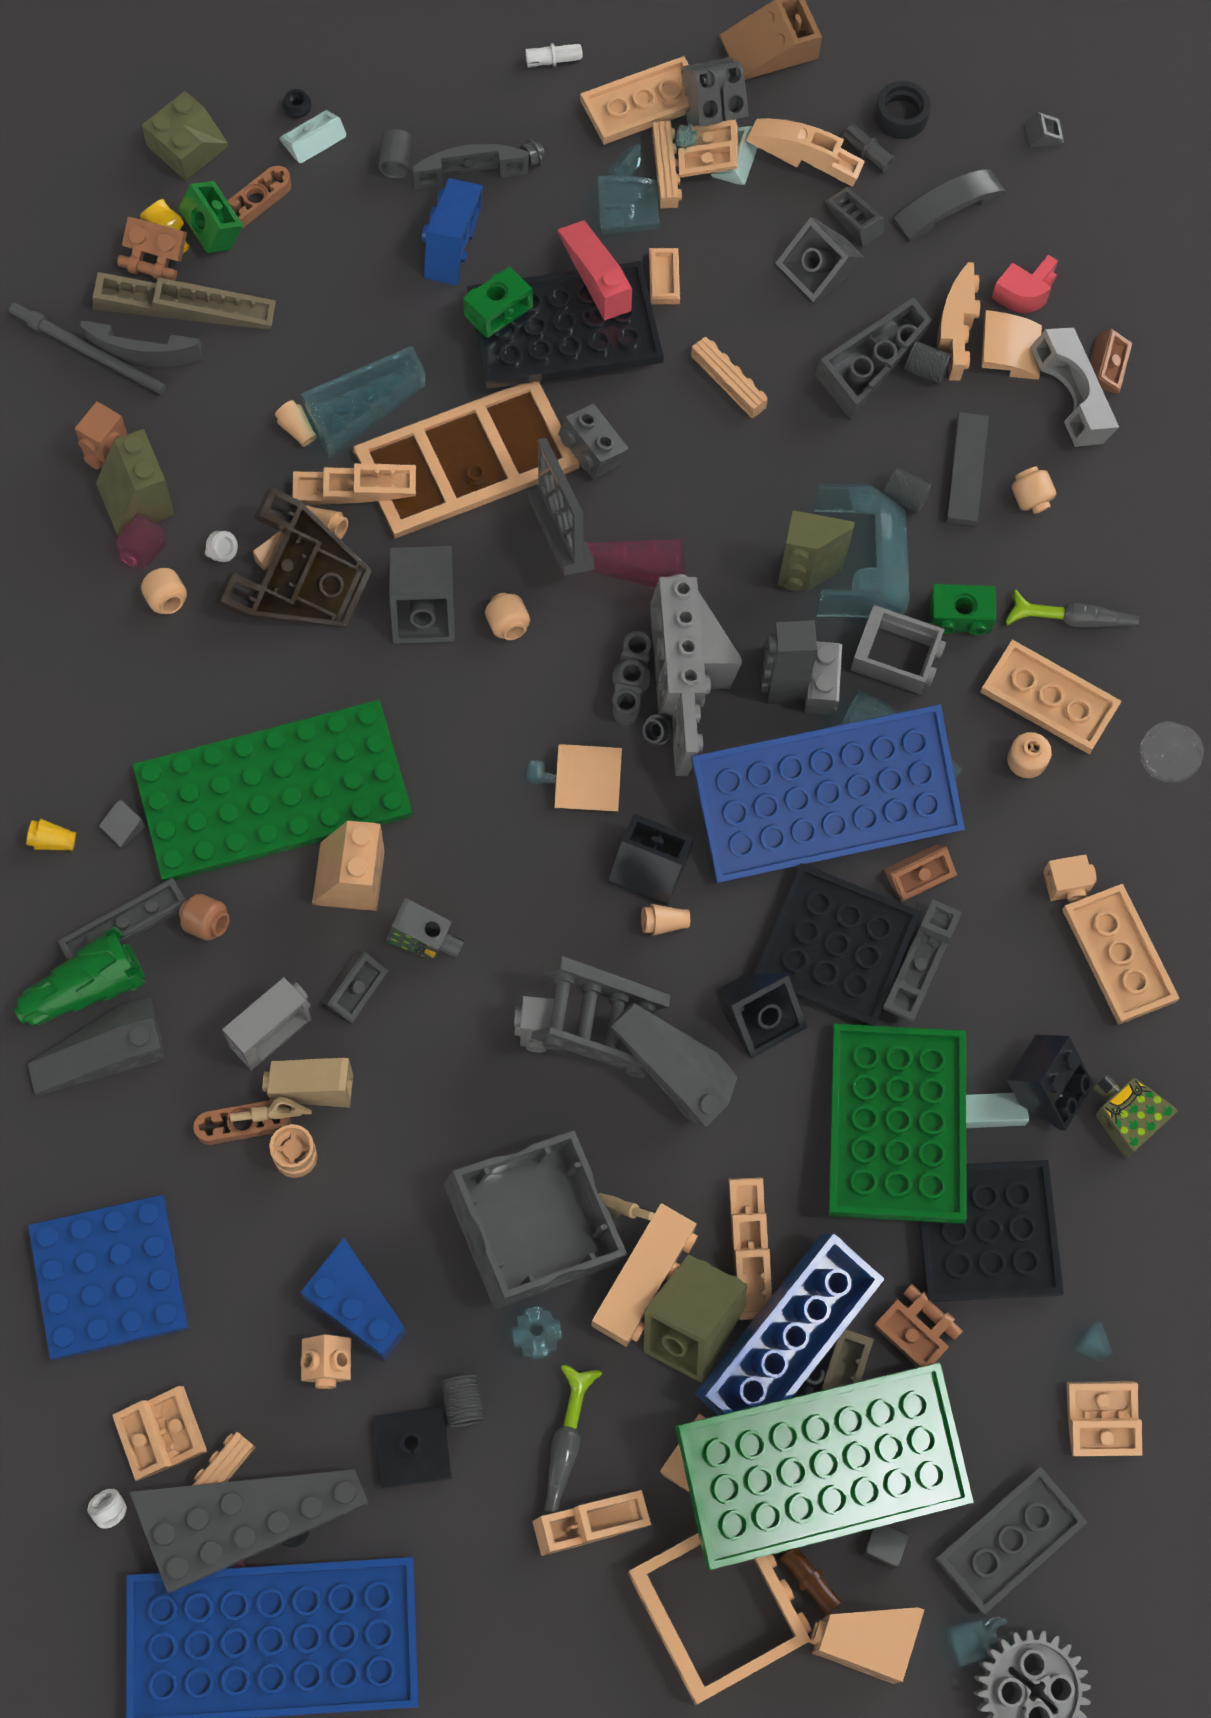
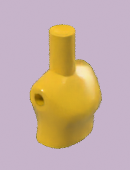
(163, 215)

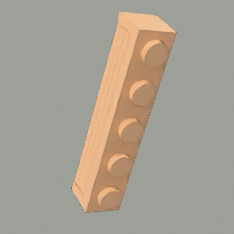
(666, 164)
(729, 377)
(226, 1462)

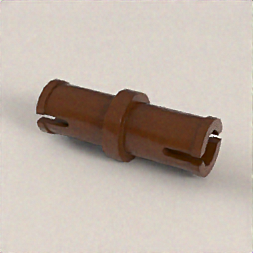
(811, 1580)

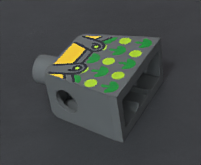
(411, 930)

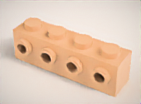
(644, 1275)

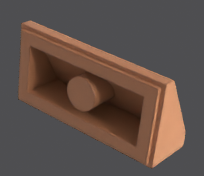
(1110, 359)
(920, 871)

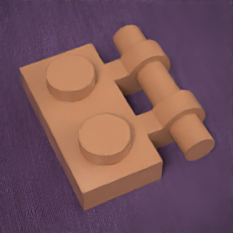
(152, 239)
(911, 1335)

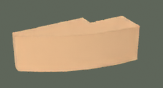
(591, 1522)

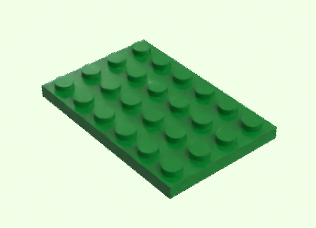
(898, 1124)

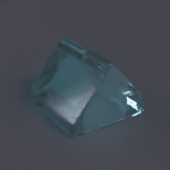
(1094, 1343)

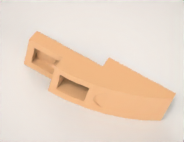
(798, 142)
(958, 319)

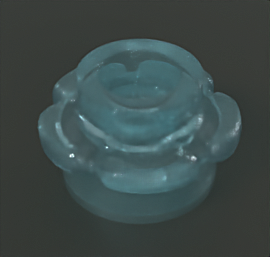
(686, 136)

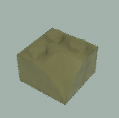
(184, 135)

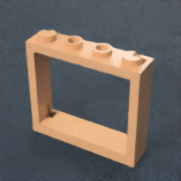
(672, 1642)

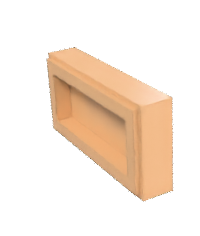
(664, 276)

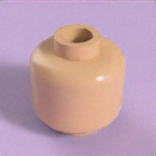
(1033, 490)
(163, 591)
(507, 616)
(1029, 755)

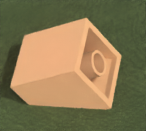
(350, 867)
(869, 1640)

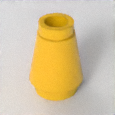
(49, 836)

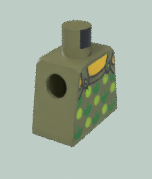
(1131, 1113)

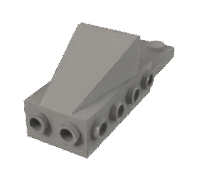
(688, 661)

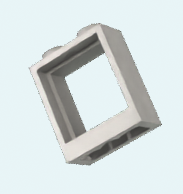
(906, 627)
(268, 1023)

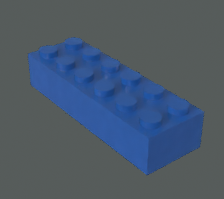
(792, 1329)

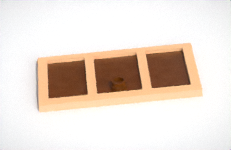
(468, 455)

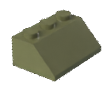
(814, 550)

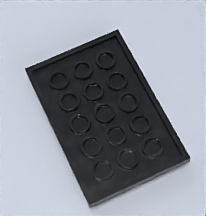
(568, 335)

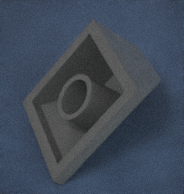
(819, 259)

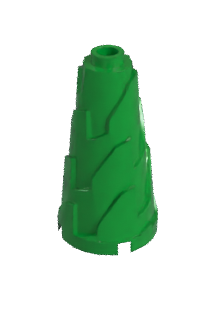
(92, 975)

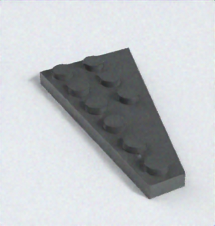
(221, 1524)

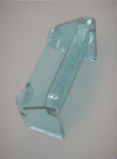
(880, 585)

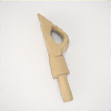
(272, 1112)
(618, 1206)

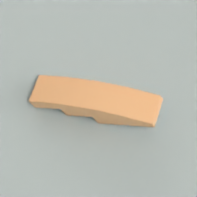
(355, 484)
(750, 1242)

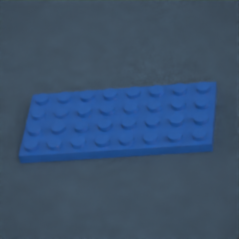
(827, 793)
(274, 1641)

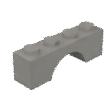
(1063, 357)

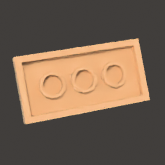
(637, 101)
(1050, 696)
(1120, 954)

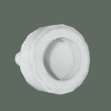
(221, 546)
(107, 1508)

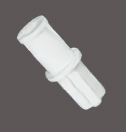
(551, 55)

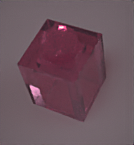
(141, 542)

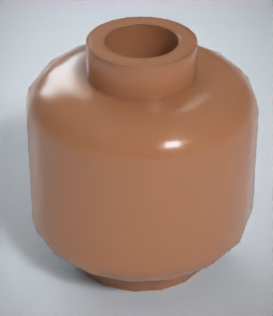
(203, 917)

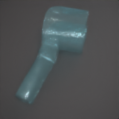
(537, 775)

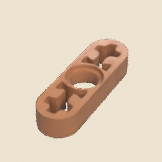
(261, 185)
(219, 1133)

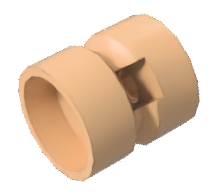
(293, 1151)

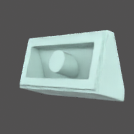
(314, 136)
(746, 155)
(994, 1111)

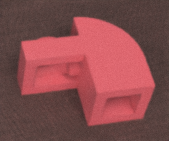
(1025, 291)

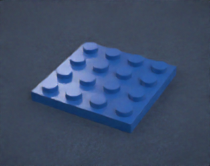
(107, 1277)

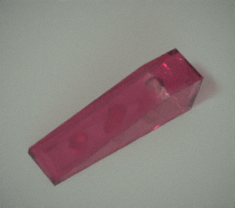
(639, 560)

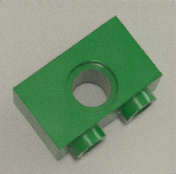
(210, 216)
(498, 302)
(975, 599)

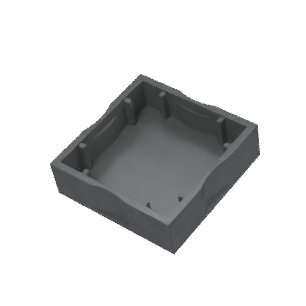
(534, 1219)

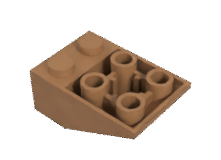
(773, 38)

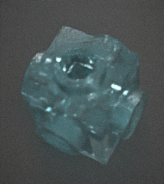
(536, 1346)

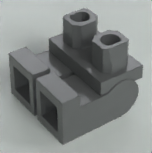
(715, 91)

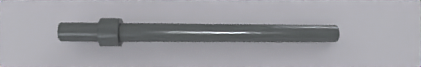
(40, 323)

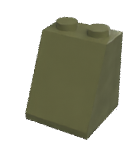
(133, 482)
(693, 1317)

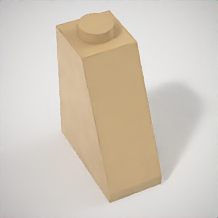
(311, 1081)

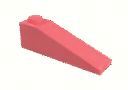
(597, 269)

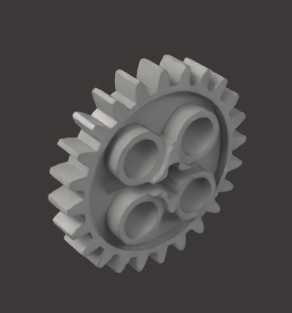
(1051, 1664)

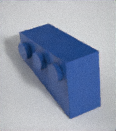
(450, 229)
(354, 1302)

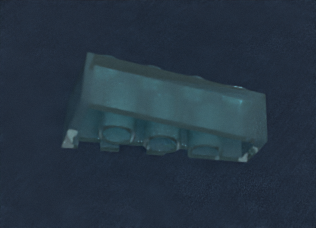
(361, 398)

